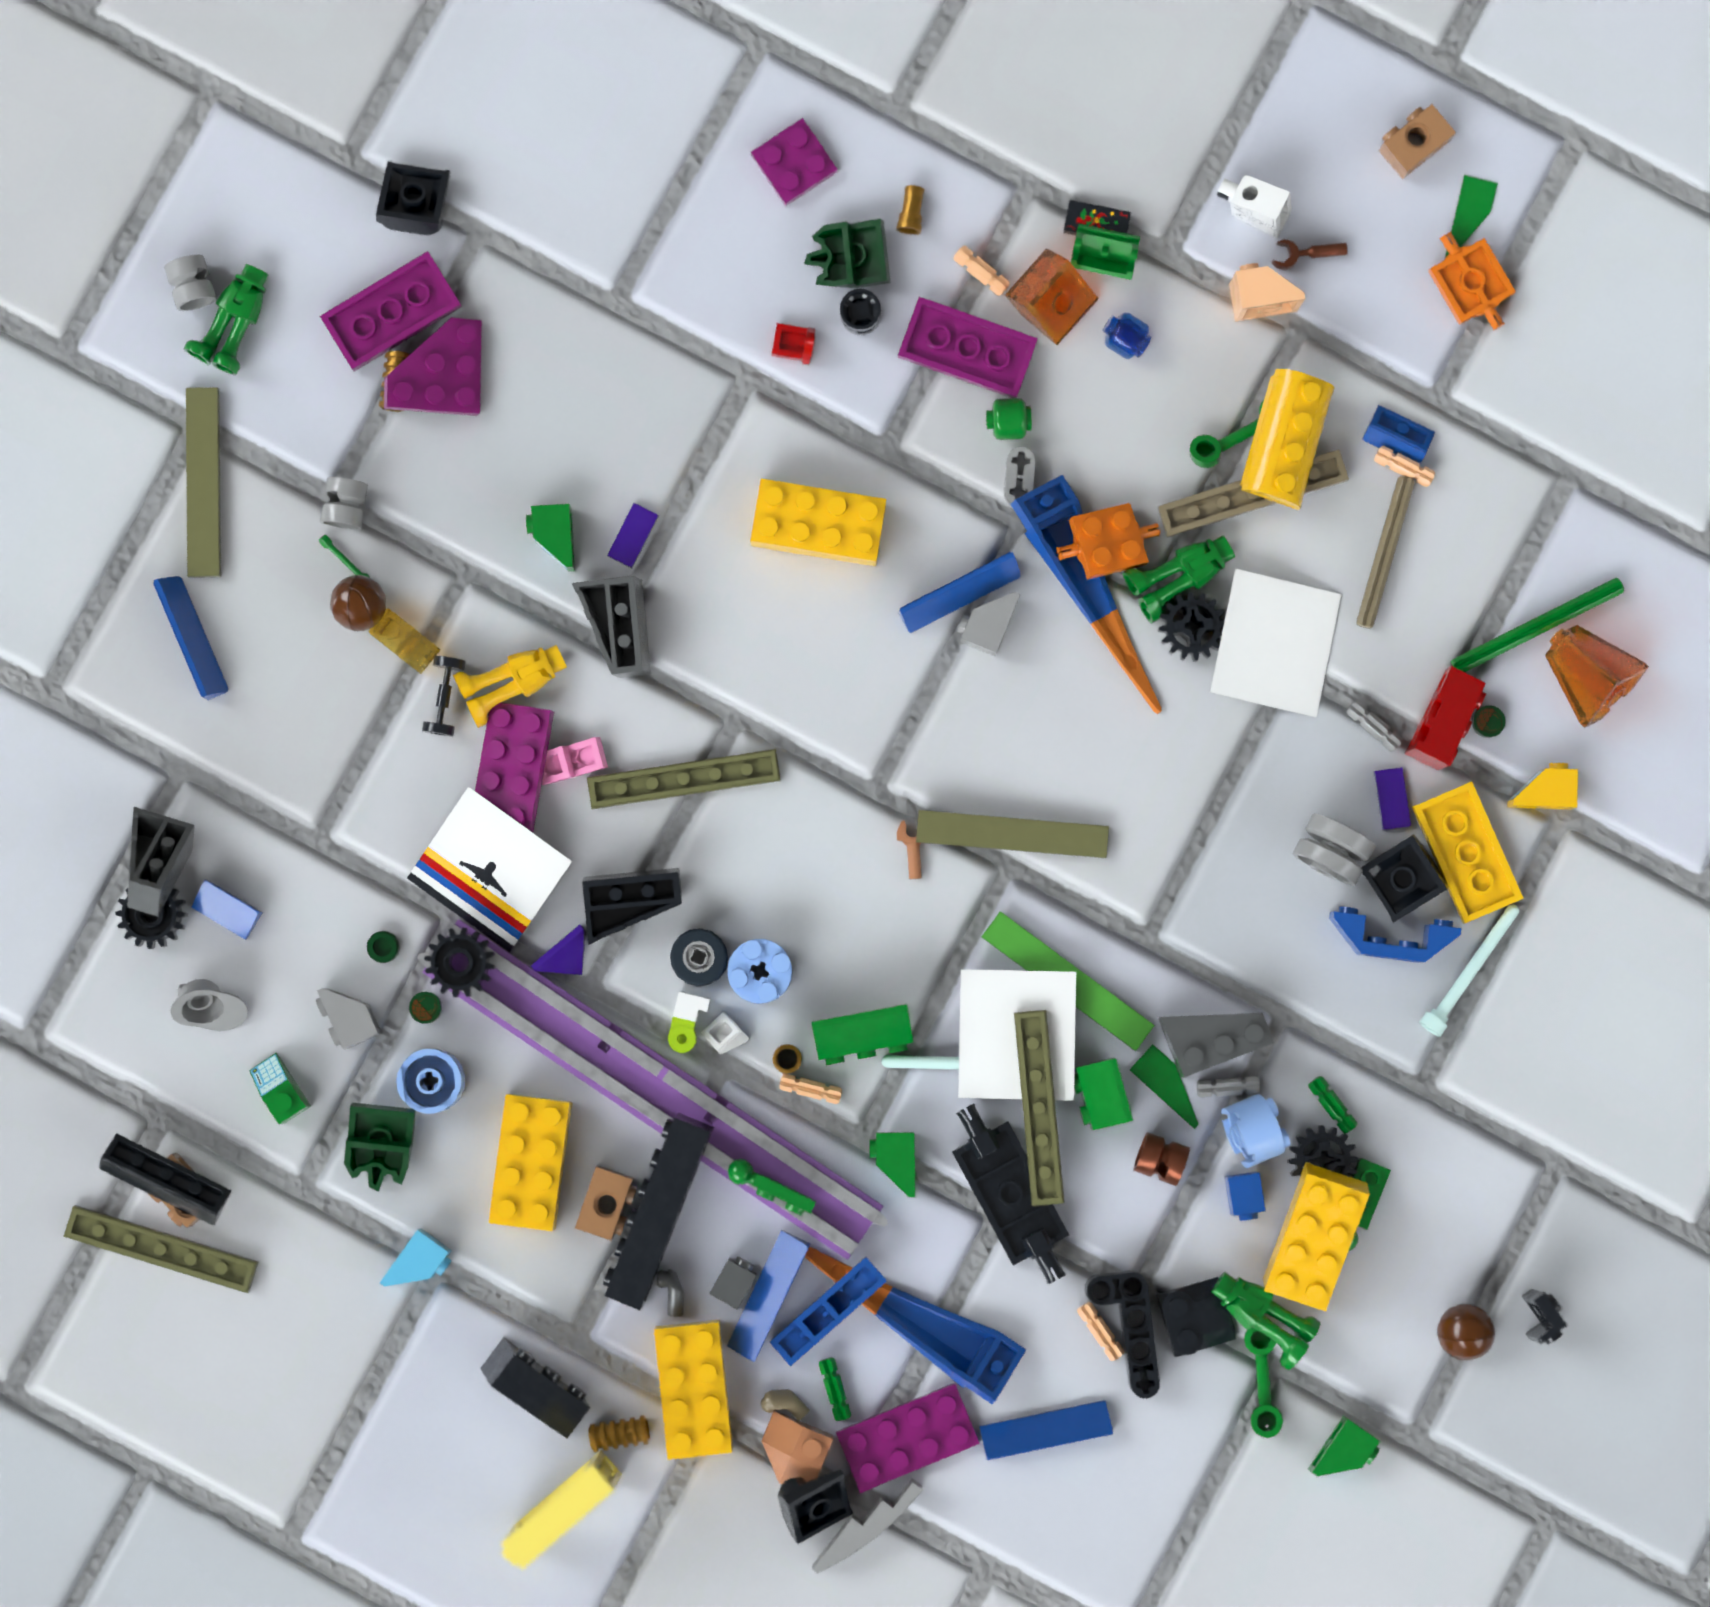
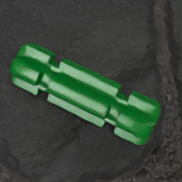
(1332, 1104)
(834, 1389)

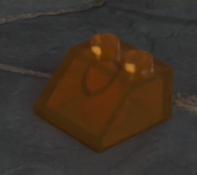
(1052, 296)

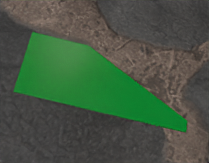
(1472, 207)
(1164, 1080)

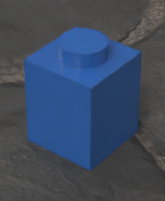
(1245, 1195)

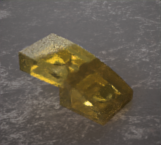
(404, 641)

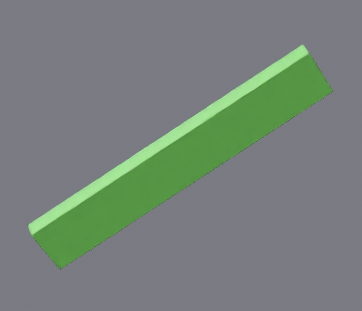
(1090, 996)

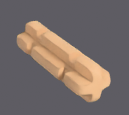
(981, 270)
(1404, 466)
(810, 1088)
(1100, 1331)

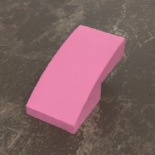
(574, 760)

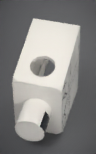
(1258, 203)

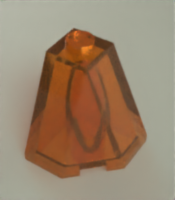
(1592, 672)

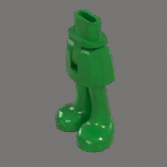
(240, 301)
(1197, 565)
(1250, 1302)

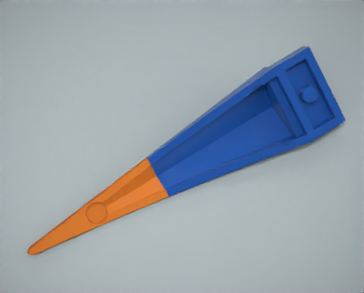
(1046, 518)
(959, 1347)

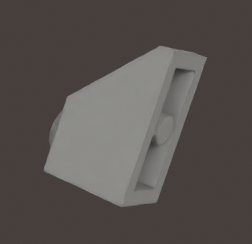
(988, 624)

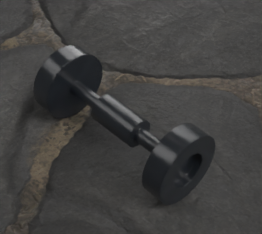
(443, 696)

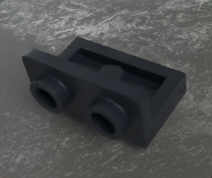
(1546, 1310)

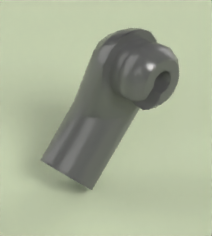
(675, 1292)

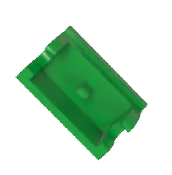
(1105, 251)

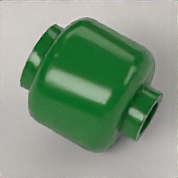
(1009, 419)

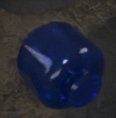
(1126, 335)

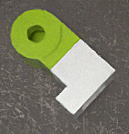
(682, 1029)

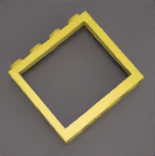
(560, 1510)

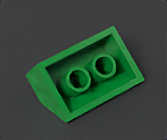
(862, 1034)

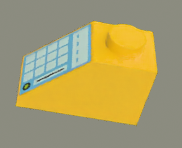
(1549, 789)

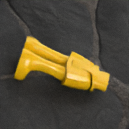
(529, 674)

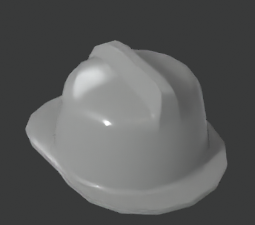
(206, 1007)

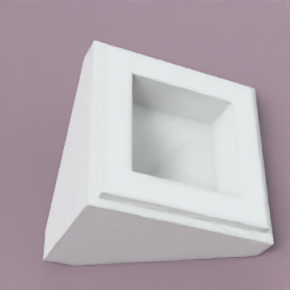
(724, 1034)

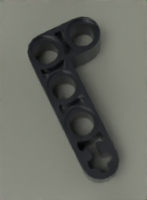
(1130, 1334)

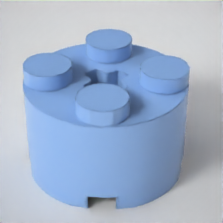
(742, 978)
(417, 1068)
(1255, 1130)

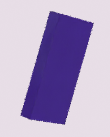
(633, 535)
(1392, 798)

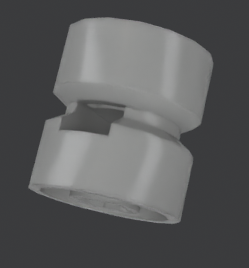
(190, 282)
(344, 503)

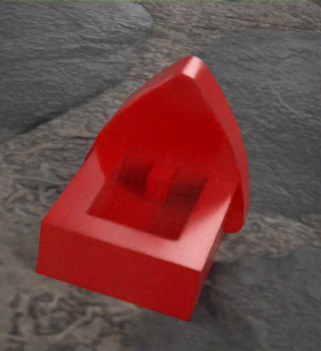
(794, 343)

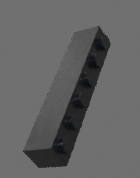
(658, 1211)

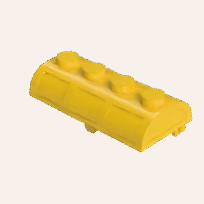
(1287, 437)

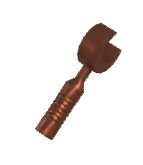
(1314, 252)

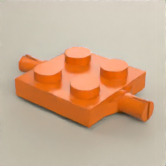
(1471, 281)
(1108, 541)

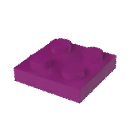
(794, 162)

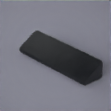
(164, 1179)

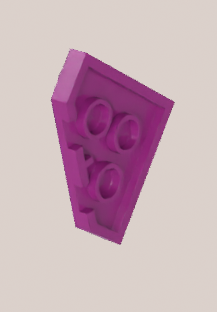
(440, 373)

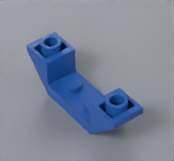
(1352, 929)

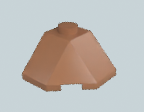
(795, 1447)

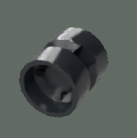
(860, 311)

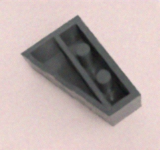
(619, 622)
(156, 858)
(1213, 1039)

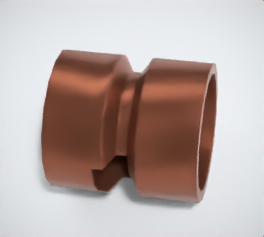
(1161, 1159)

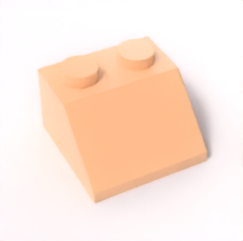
(1262, 293)

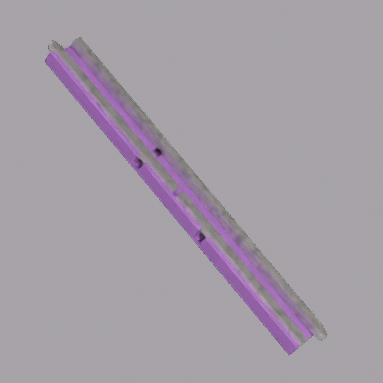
(659, 1090)

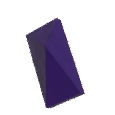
(565, 956)

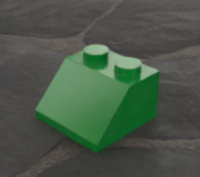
(1102, 1094)

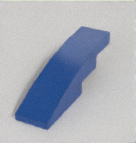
(828, 1311)

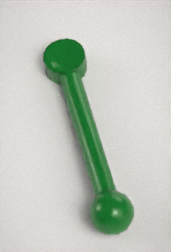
(326, 542)

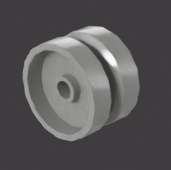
(1335, 847)

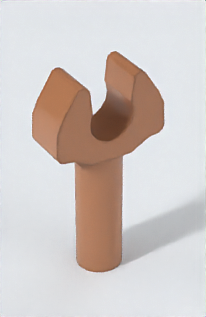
(913, 852)

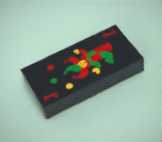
(1095, 216)

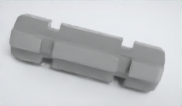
(1374, 726)
(1228, 1086)

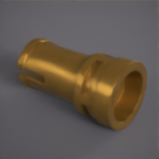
(910, 218)

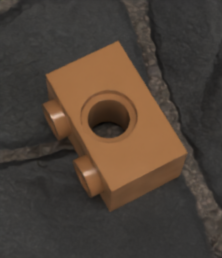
(1405, 156)
(591, 1217)

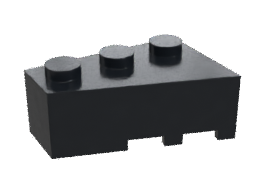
(627, 898)
(535, 1388)

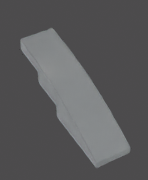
(858, 1533)

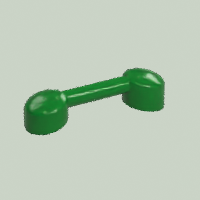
(1207, 450)
(1265, 1412)

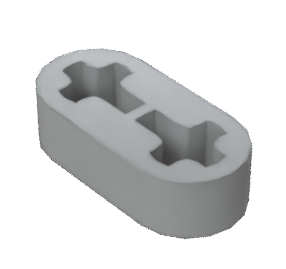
(1011, 473)

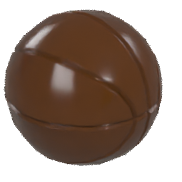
(358, 603)
(1466, 1332)

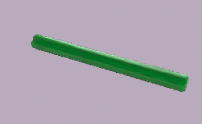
(1538, 625)

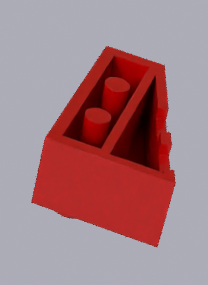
(1446, 719)

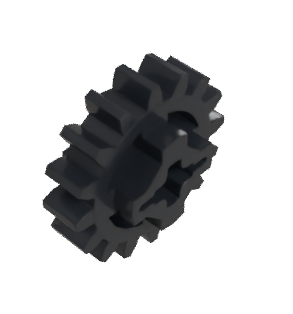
(1178, 627)
(1322, 1144)

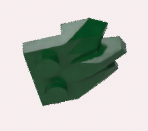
(851, 254)
(379, 1142)

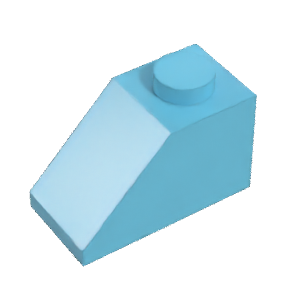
(418, 1260)

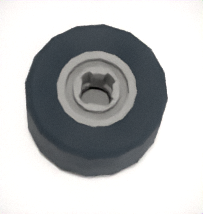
(707, 962)

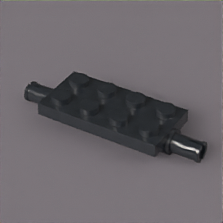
(1001, 1182)

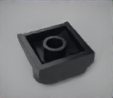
(412, 199)
(1404, 877)
(1195, 1318)
(813, 1504)

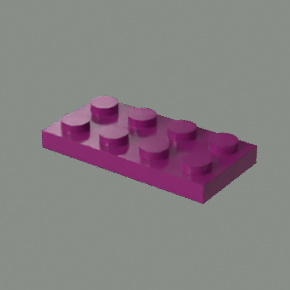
(390, 311)
(967, 347)
(515, 760)
(907, 1437)

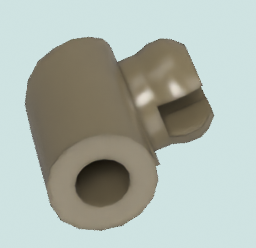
(782, 1400)

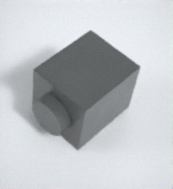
(734, 1282)

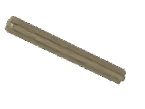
(1385, 552)

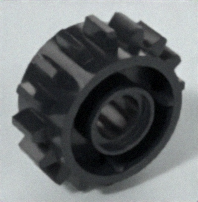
(163, 928)
(442, 959)

